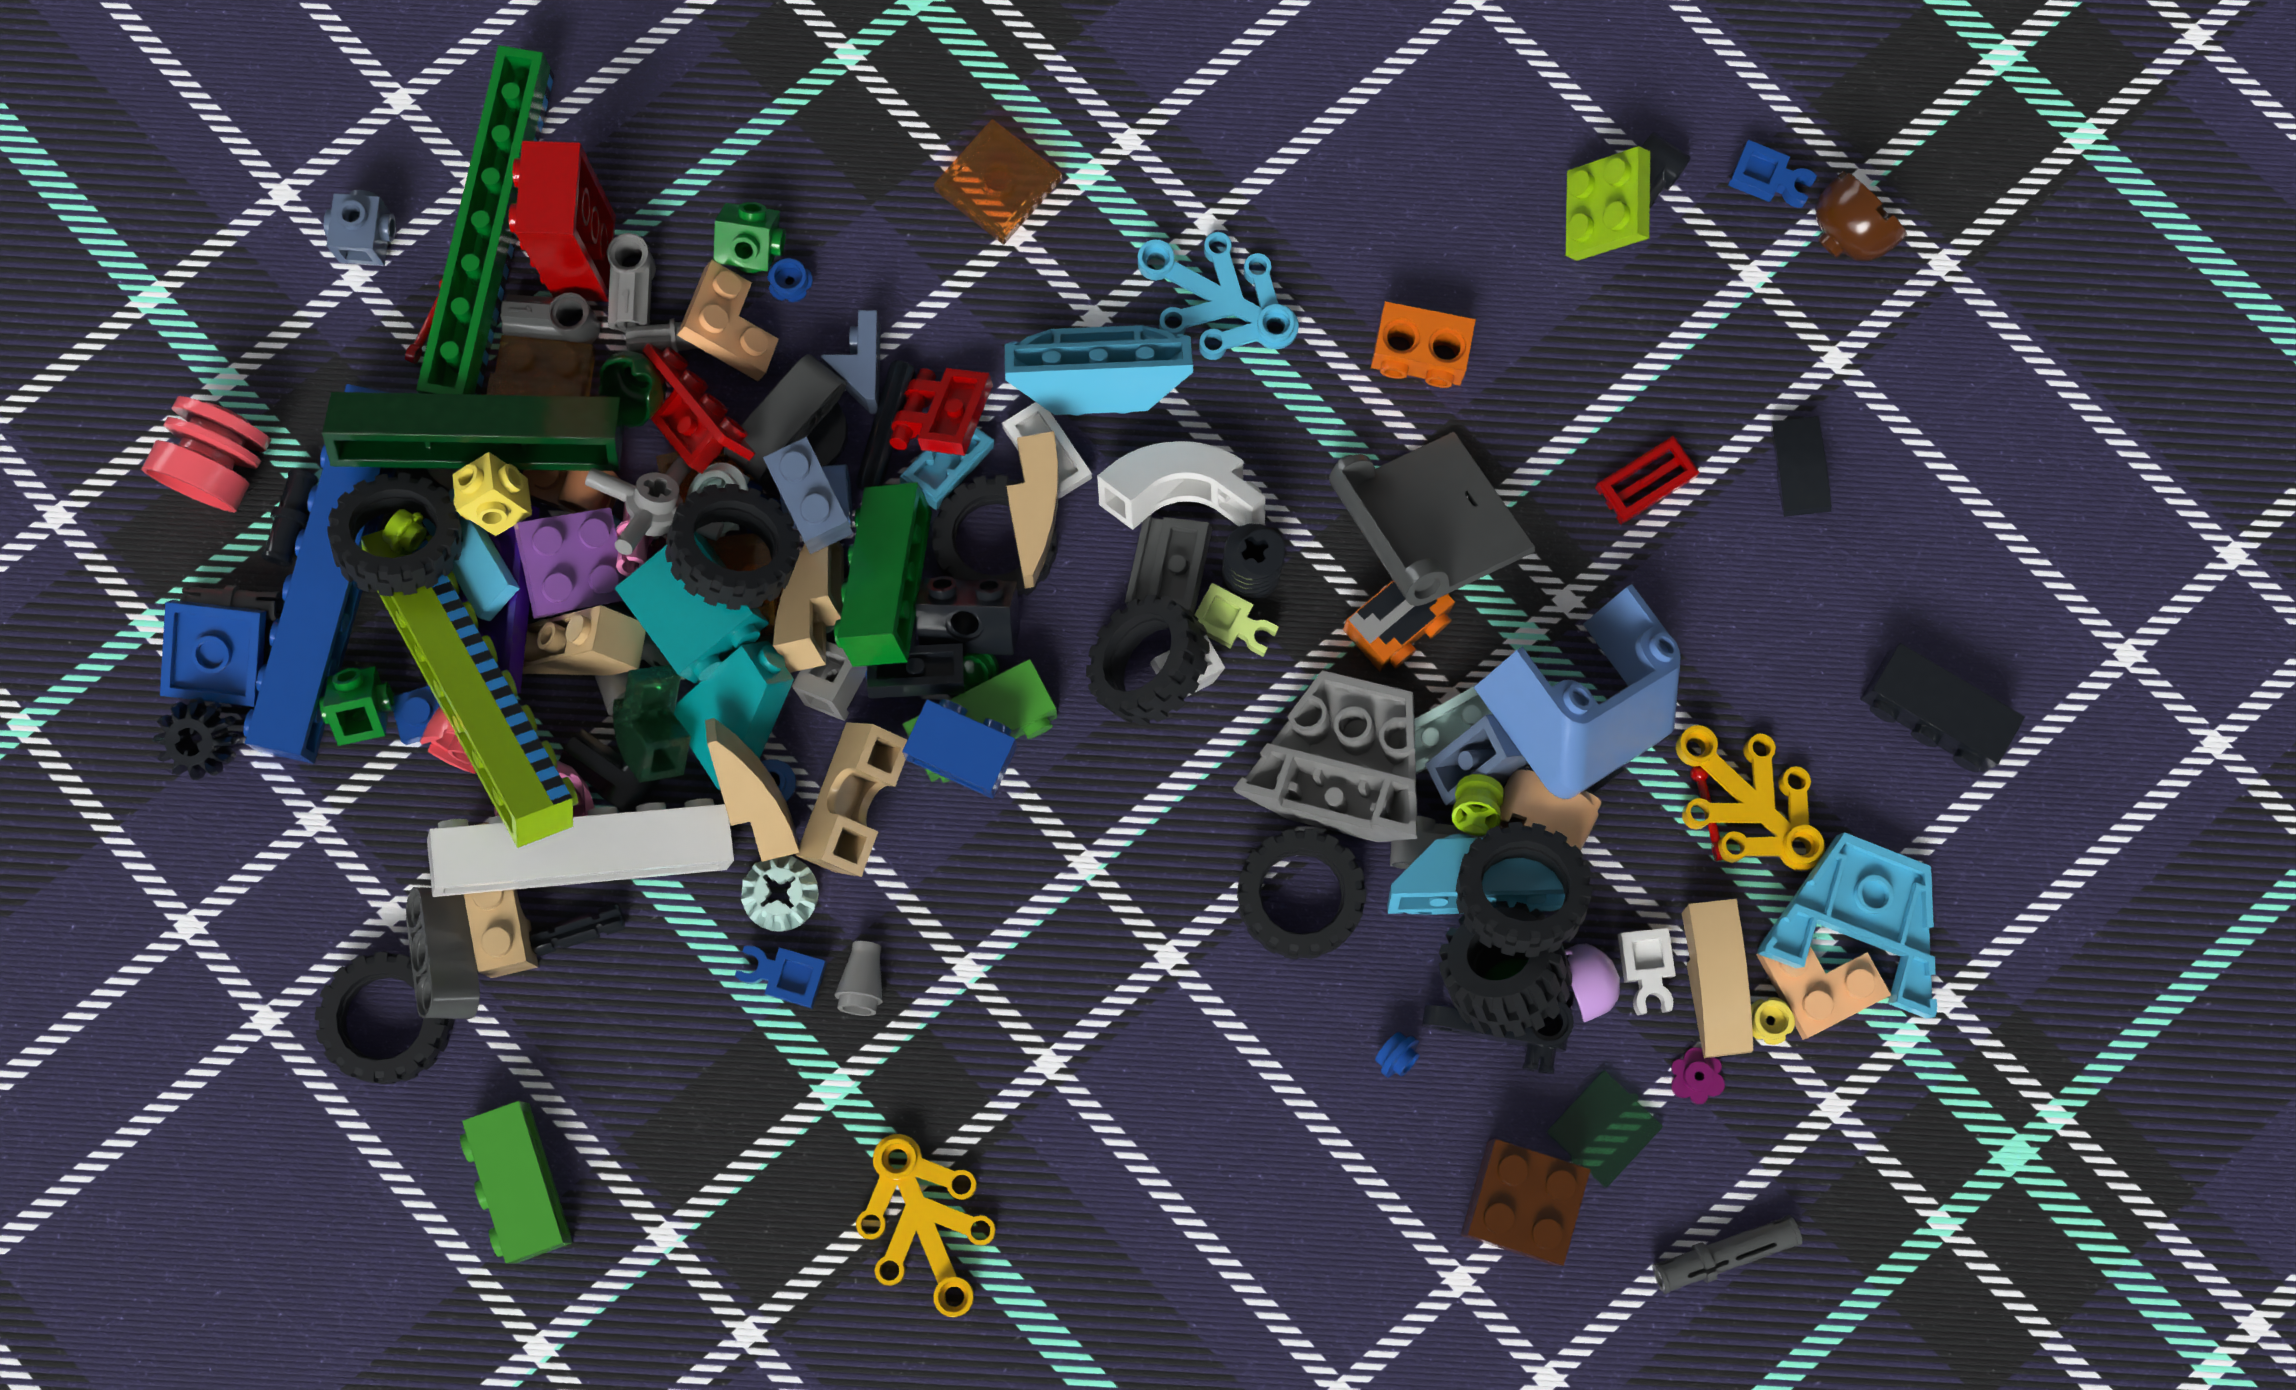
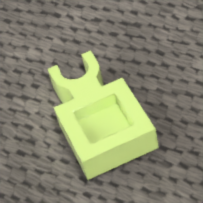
(1227, 618)

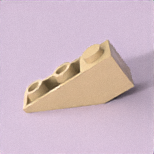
(584, 644)

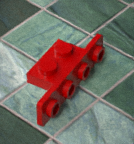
(693, 418)

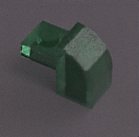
(646, 727)

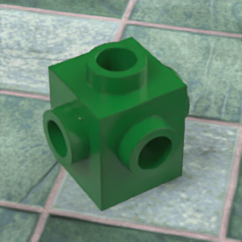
(748, 236)
(356, 705)

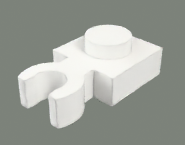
(1648, 959)

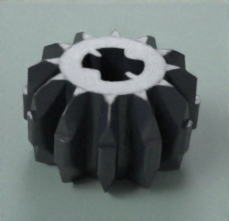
(184, 724)

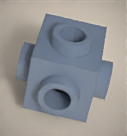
(359, 228)

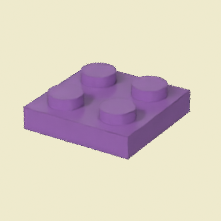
(570, 561)

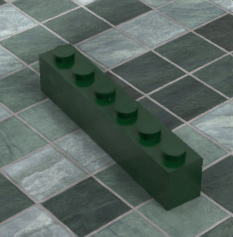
(460, 428)

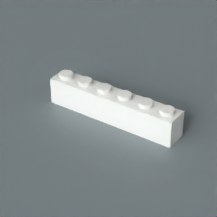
(594, 850)

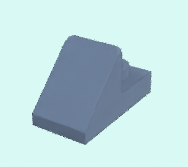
(863, 369)

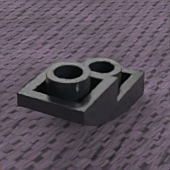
(1801, 466)

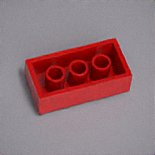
(563, 218)

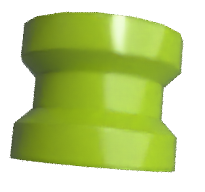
(1477, 804)

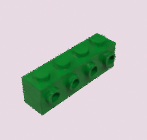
(884, 575)

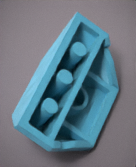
(1098, 368)
(1431, 881)

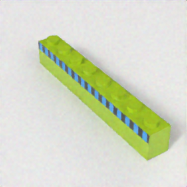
(481, 705)

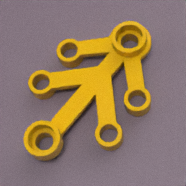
(1755, 802)
(920, 1217)

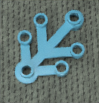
(1222, 299)

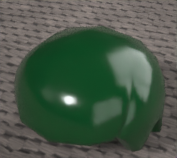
(636, 383)

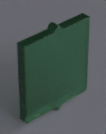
(1604, 1129)

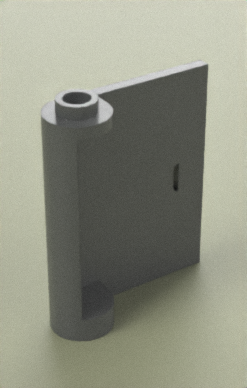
(1423, 521)

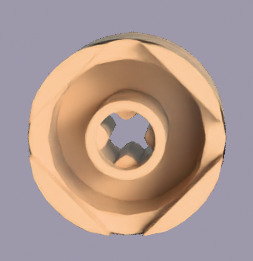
(1531, 802)

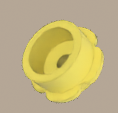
(1782, 1016)

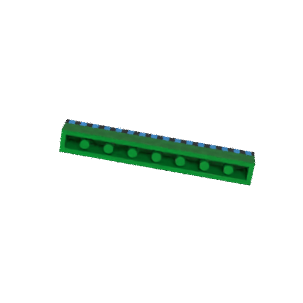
(482, 237)

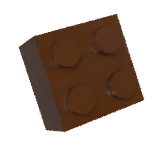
(1525, 1202)

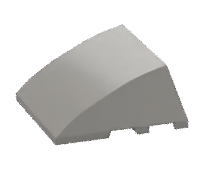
(1343, 761)

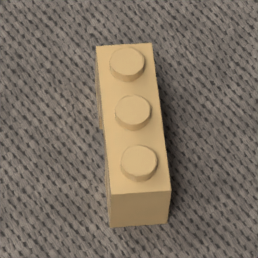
(860, 768)
(499, 933)

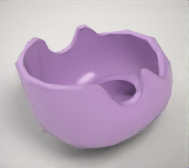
(1593, 980)

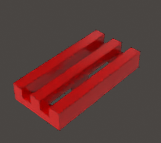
(1615, 500)

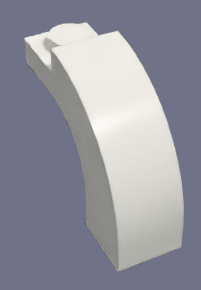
(1179, 473)

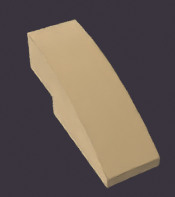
(1035, 502)
(809, 606)
(751, 793)
(1719, 977)

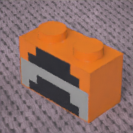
(1390, 625)

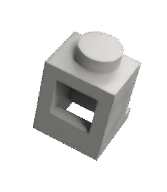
(819, 692)

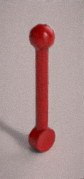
(414, 351)
(1700, 776)

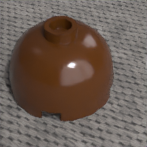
(1855, 221)

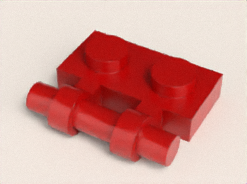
(952, 415)

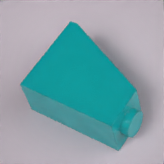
(742, 695)

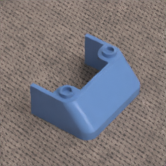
(1563, 728)

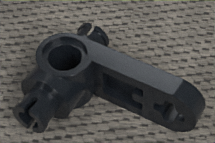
(1537, 1045)

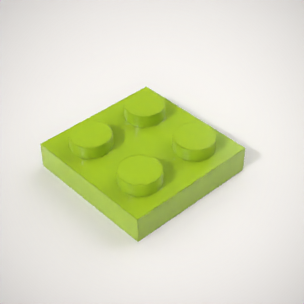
(1608, 203)

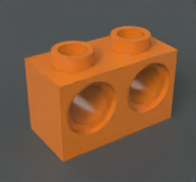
(1423, 331)

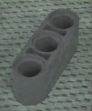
(789, 413)
(442, 955)

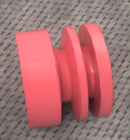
(207, 451)

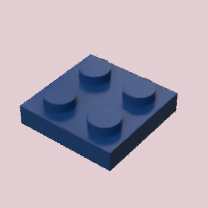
(212, 652)

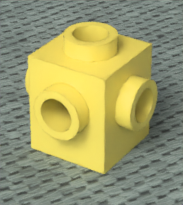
(491, 494)

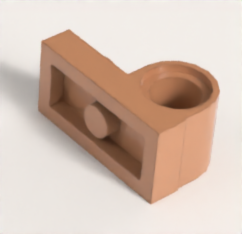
(567, 490)

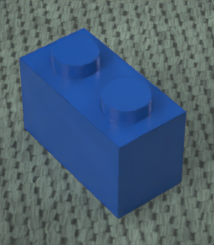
(960, 747)

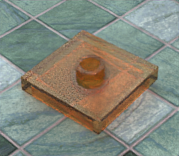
(997, 181)

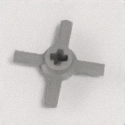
(648, 503)

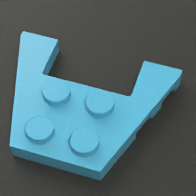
(1869, 898)

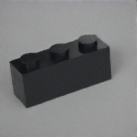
(1941, 709)

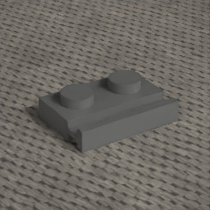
(1170, 560)

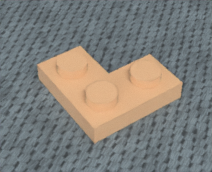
(717, 328)
(1825, 998)

